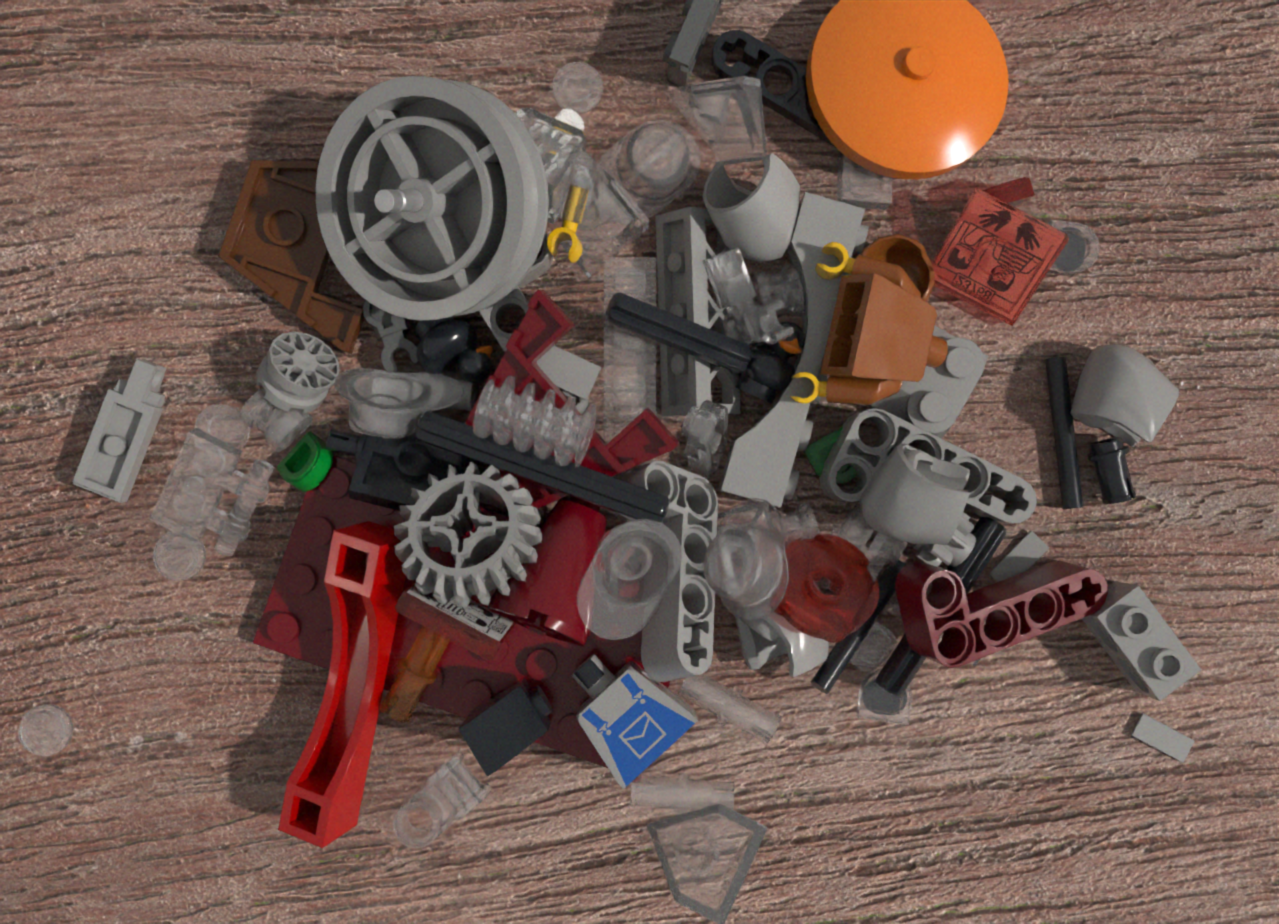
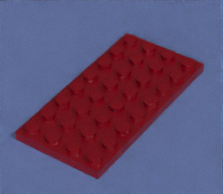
(301, 625)

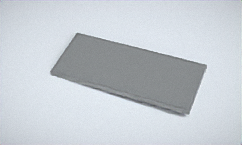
(1020, 557)
(1162, 737)

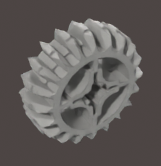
(447, 513)

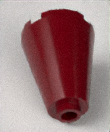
(551, 586)

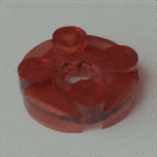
(828, 615)

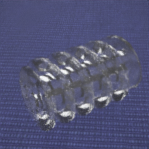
(534, 422)

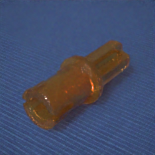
(414, 675)

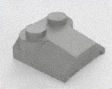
(942, 391)

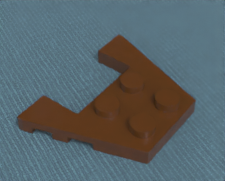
(281, 249)

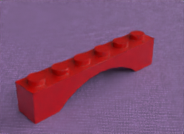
(330, 776)

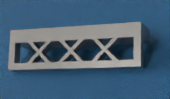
(685, 293)

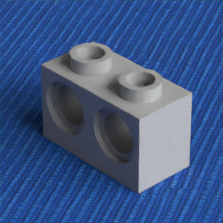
(1141, 642)

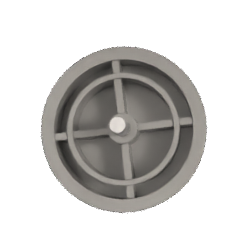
(431, 197)

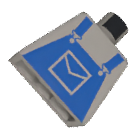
(629, 717)

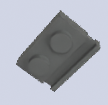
(686, 46)

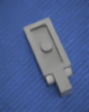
(122, 433)

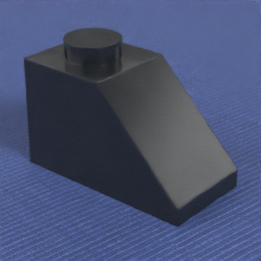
(506, 725)

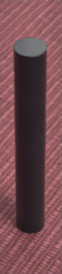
(1064, 433)
(845, 649)

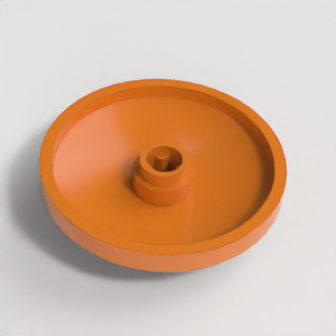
(907, 84)

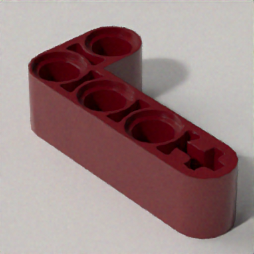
(1003, 603)

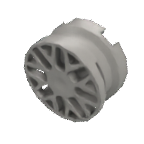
(297, 372)

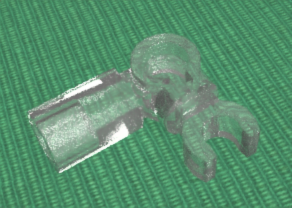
(734, 291)

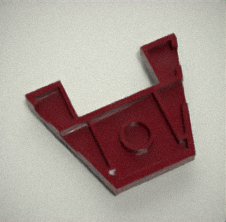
(538, 333)

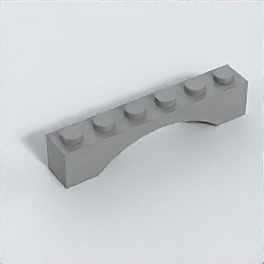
(764, 456)

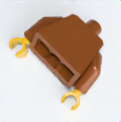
(876, 332)

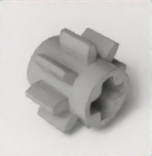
(955, 551)

